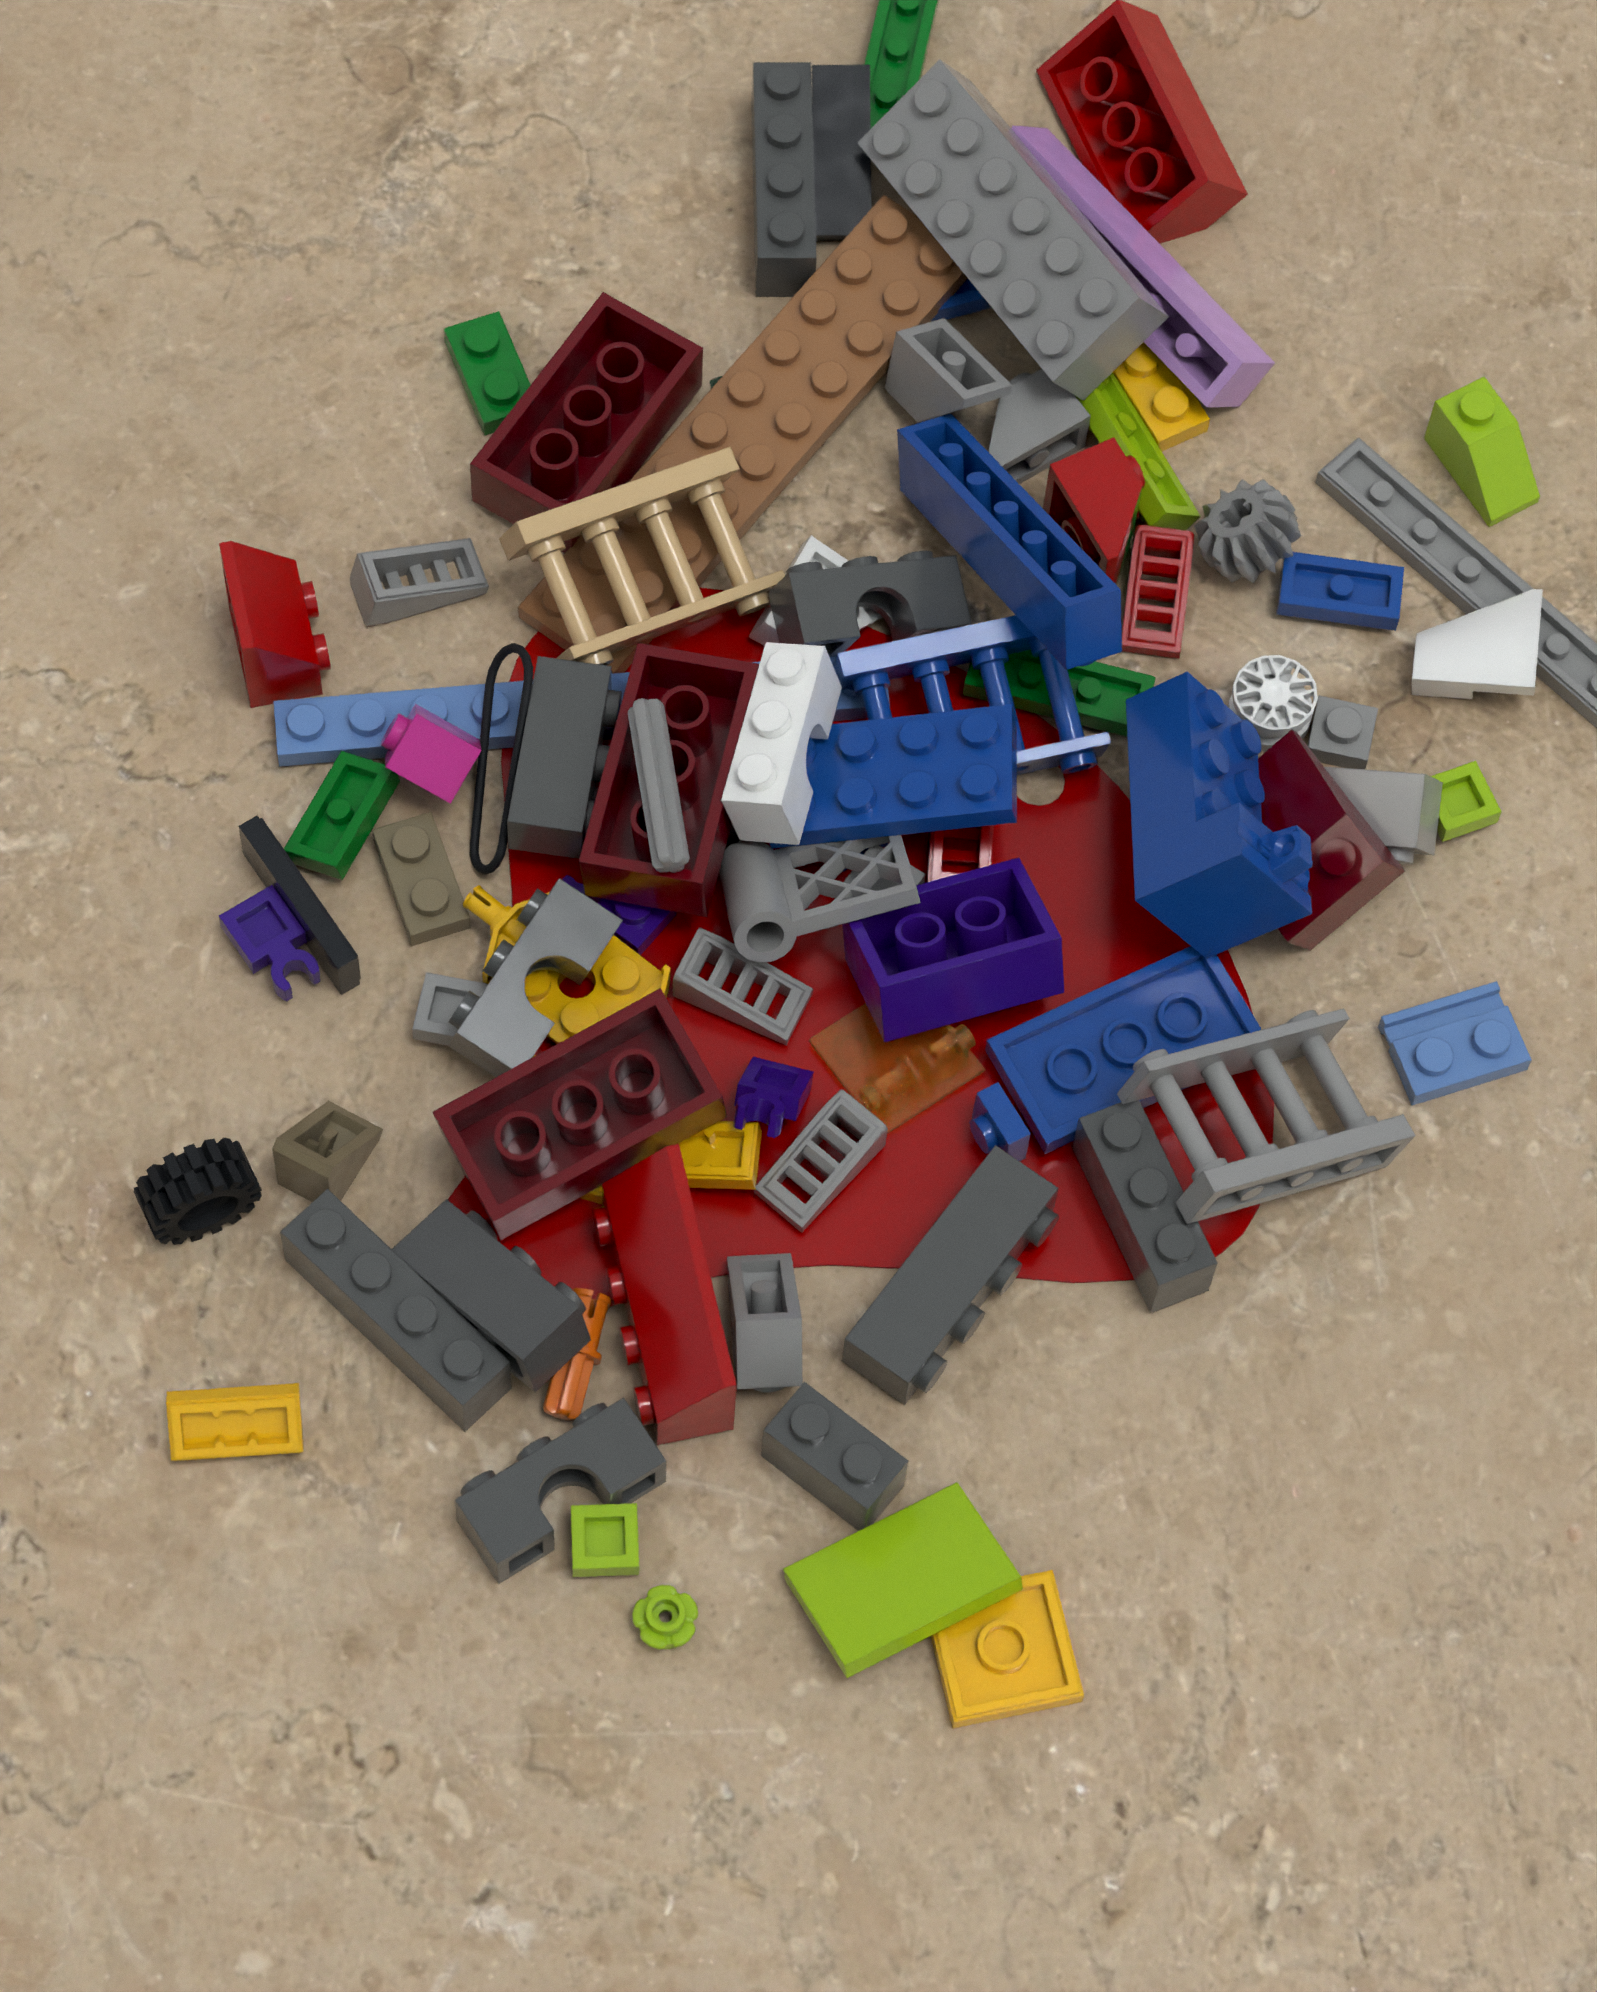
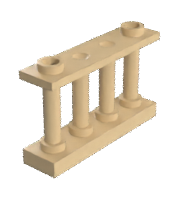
(650, 502)

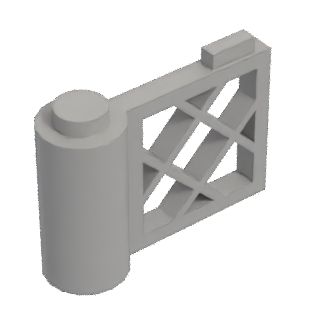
(769, 897)

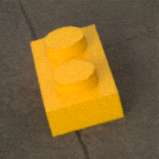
(1161, 399)

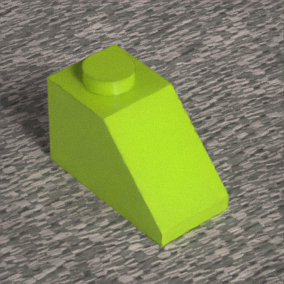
(1483, 451)

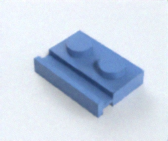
(1454, 1043)

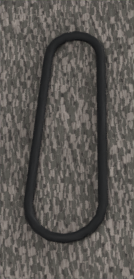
(482, 758)

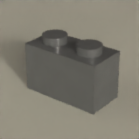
(834, 1457)

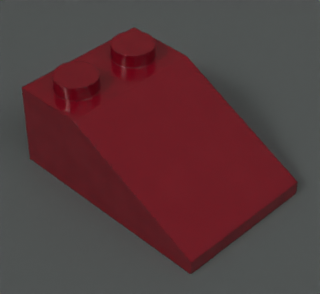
(1347, 854)

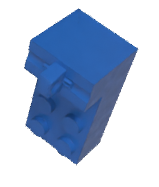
(1198, 825)

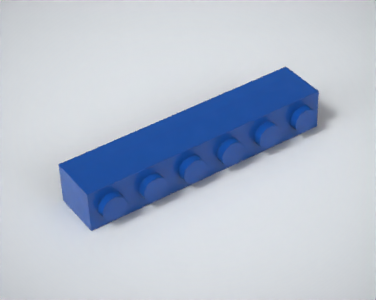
(1010, 541)

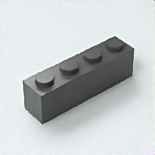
(783, 177)
(951, 1275)
(396, 1310)

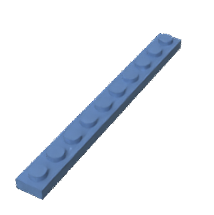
(356, 723)

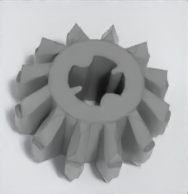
(1247, 530)

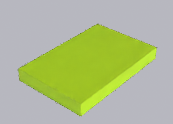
(902, 1579)

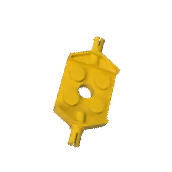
(618, 974)

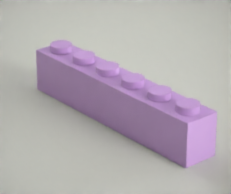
(1199, 337)

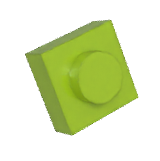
(1465, 802)
(604, 1540)

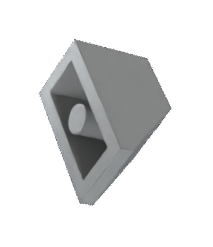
(940, 372)
(1037, 426)
(1396, 806)
(765, 1322)

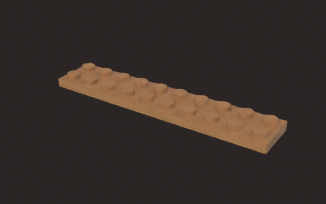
(773, 407)

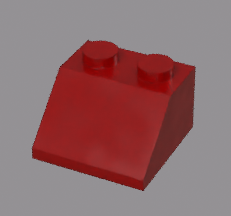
(273, 625)

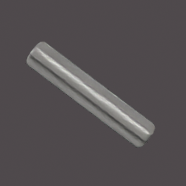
(658, 785)

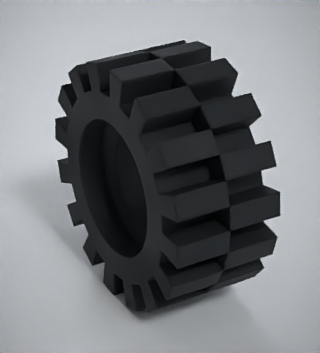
(197, 1191)

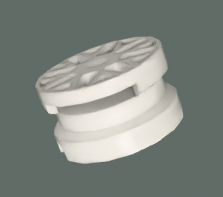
(1269, 685)

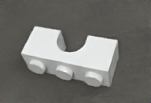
(768, 777)

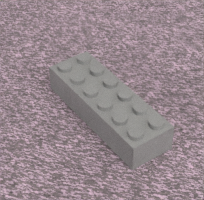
(1012, 230)

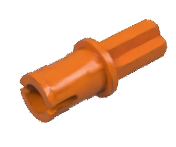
(569, 1385)

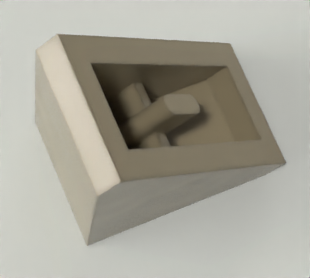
(324, 1151)

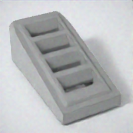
(401, 601)
(710, 997)
(858, 1121)

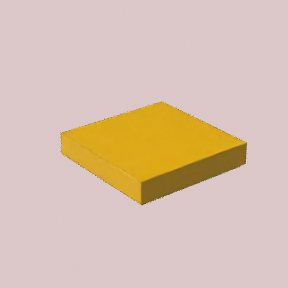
(1009, 1657)

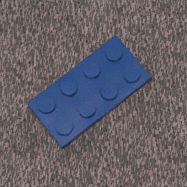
(912, 775)
(1087, 1048)

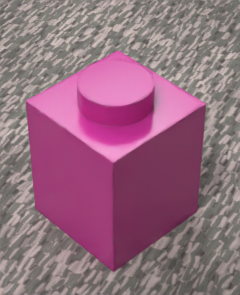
(430, 752)

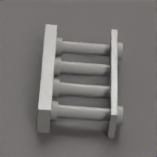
(1265, 1170)

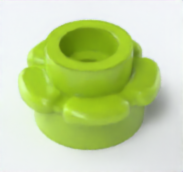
(665, 1634)

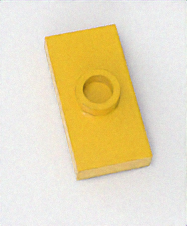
(723, 1156)
(234, 1421)

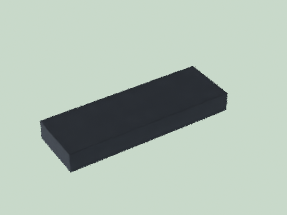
(840, 164)
(322, 933)

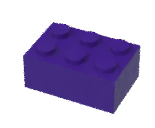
(959, 954)

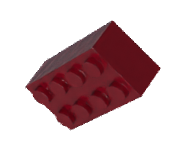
(588, 414)
(704, 715)
(580, 1113)

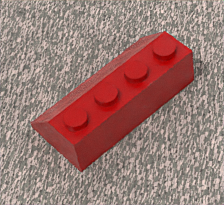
(1141, 123)
(667, 1300)

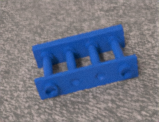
(987, 648)

